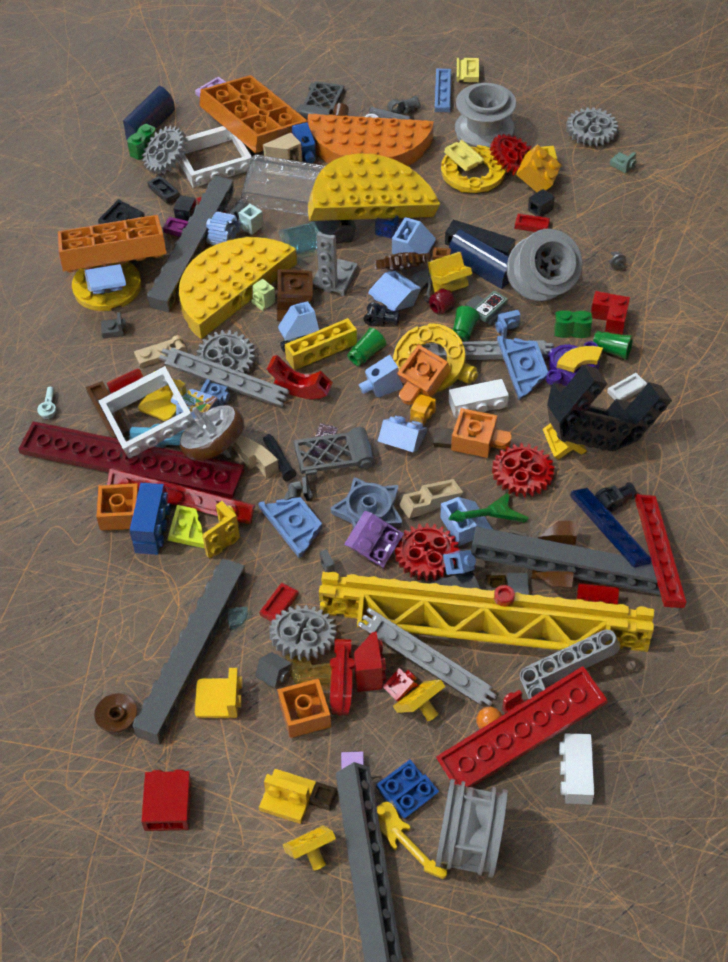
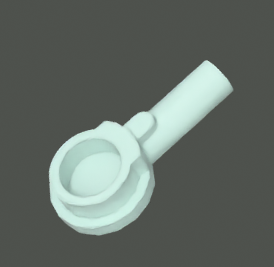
(47, 409)

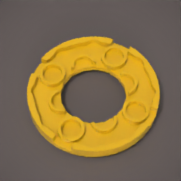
(452, 177)
(105, 302)
(435, 334)

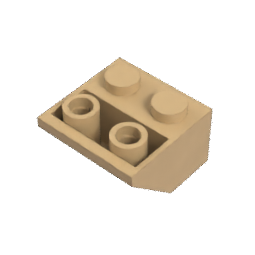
(284, 147)

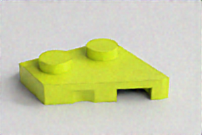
(186, 527)

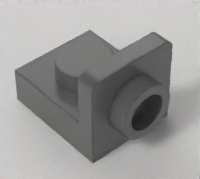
(113, 327)

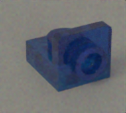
(386, 228)

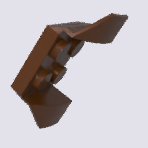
(292, 289)
(560, 532)

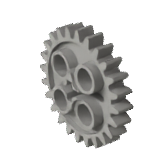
(592, 126)
(165, 150)
(227, 354)
(315, 638)

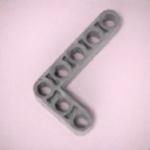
(559, 660)

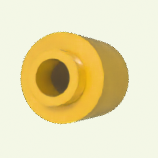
(468, 374)

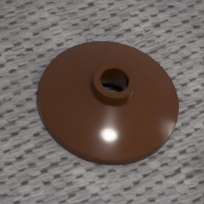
(115, 705)

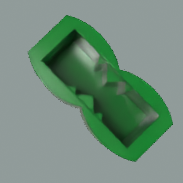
(139, 141)
(572, 324)

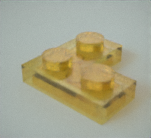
(303, 671)

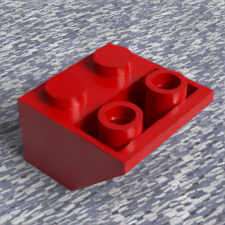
(370, 664)

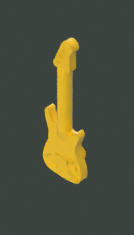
(392, 827)

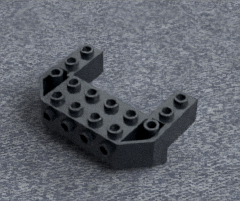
(598, 427)

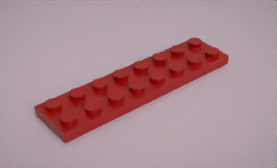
(522, 729)

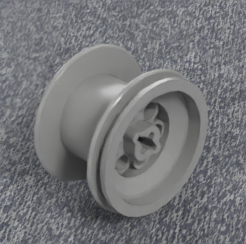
(484, 113)
(526, 259)

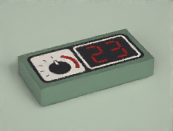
(491, 305)

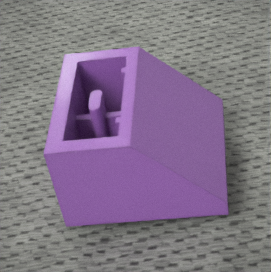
(373, 538)

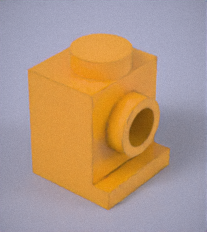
(422, 408)

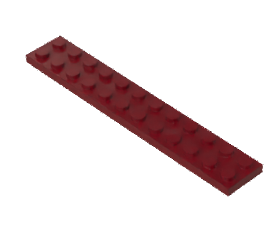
(105, 452)

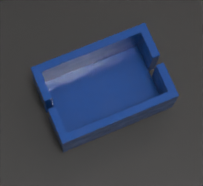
(149, 518)

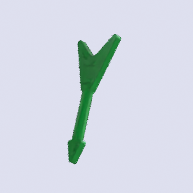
(497, 509)

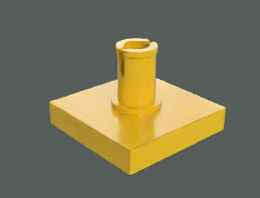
(420, 698)
(309, 844)

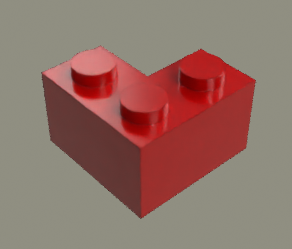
(611, 309)

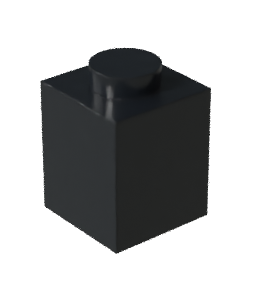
(541, 203)
(184, 207)

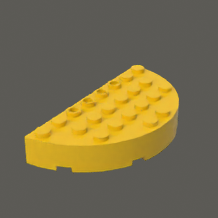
(370, 189)
(223, 278)

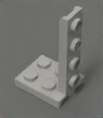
(332, 273)

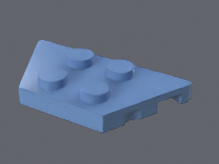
(523, 364)
(293, 522)

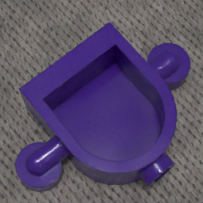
(558, 375)

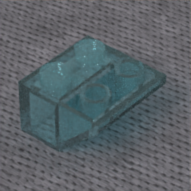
(300, 237)

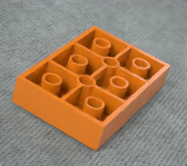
(249, 111)
(111, 243)

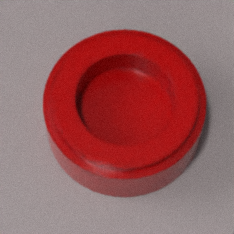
(504, 595)

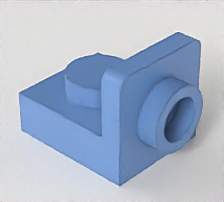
(507, 321)

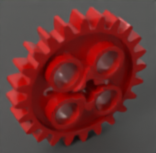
(509, 152)
(523, 470)
(425, 551)

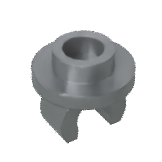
(617, 261)

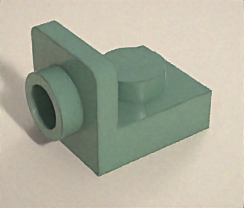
(623, 162)

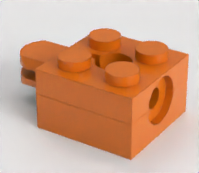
(422, 374)
(484, 428)

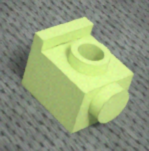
(263, 294)

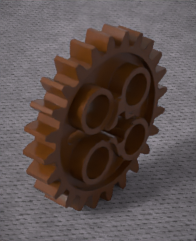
(402, 261)

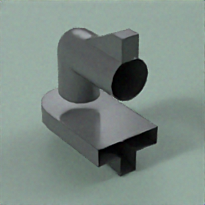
(294, 486)

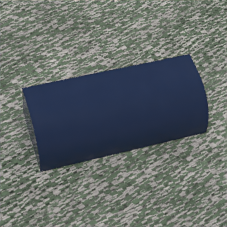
(151, 111)
(481, 258)

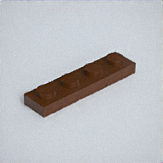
(97, 392)

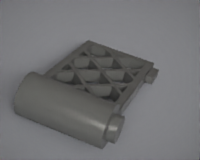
(319, 108)
(356, 442)

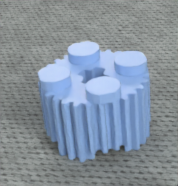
(222, 228)

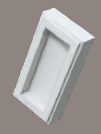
(627, 388)

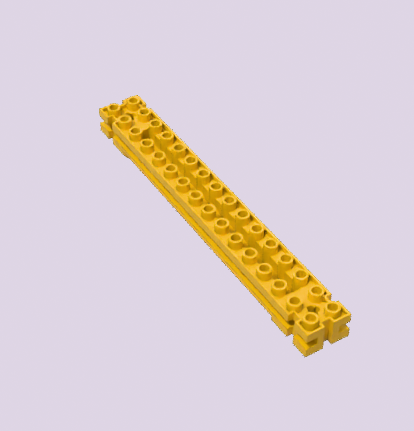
(475, 610)

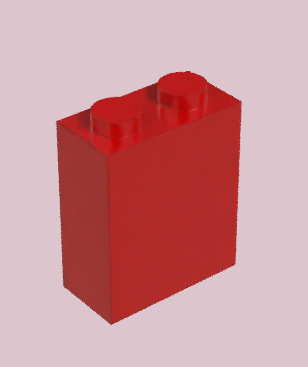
(166, 800)

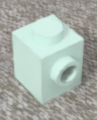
(251, 219)

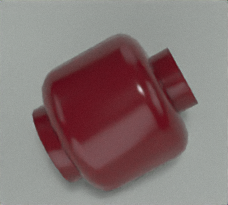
(441, 301)

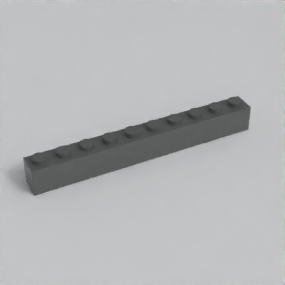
(190, 243)
(555, 556)
(189, 652)
(368, 865)

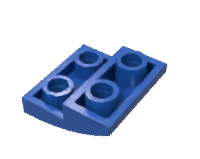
(406, 788)

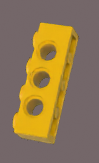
(321, 344)

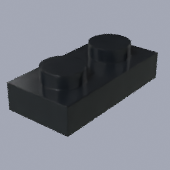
(163, 189)

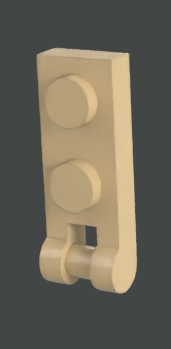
(151, 354)

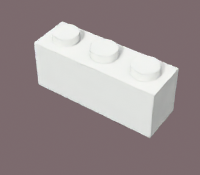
(479, 397)
(577, 769)

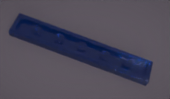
(610, 527)

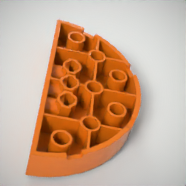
(386, 137)

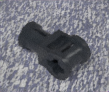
(380, 315)
(614, 497)

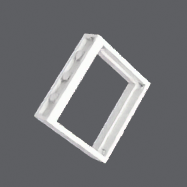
(226, 169)
(137, 391)

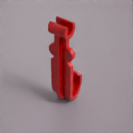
(341, 678)

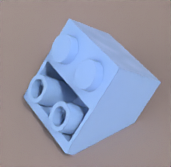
(412, 237)
(104, 278)
(395, 291)
(298, 321)
(402, 434)
(464, 530)

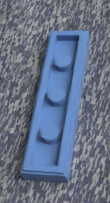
(443, 90)

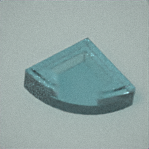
(237, 617)

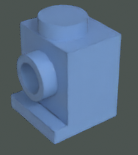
(216, 390)
(464, 560)

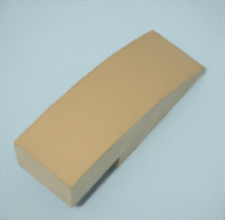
(255, 455)
(429, 498)

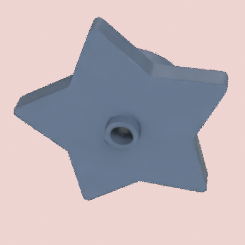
(368, 498)

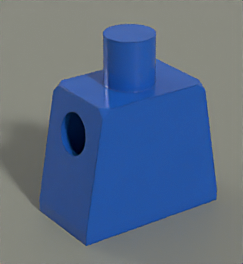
(308, 146)

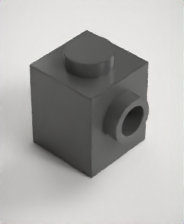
(273, 669)

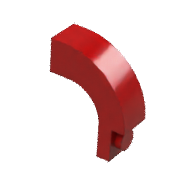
(299, 385)

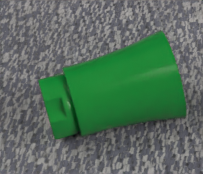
(465, 321)
(614, 343)
(366, 347)

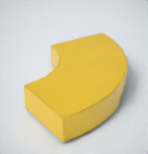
(579, 356)

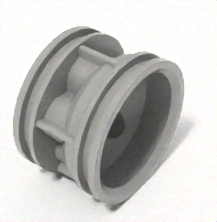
(472, 828)

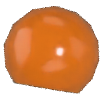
(486, 716)

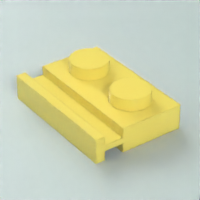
(468, 70)
(463, 155)

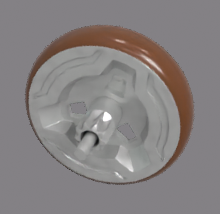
(212, 433)

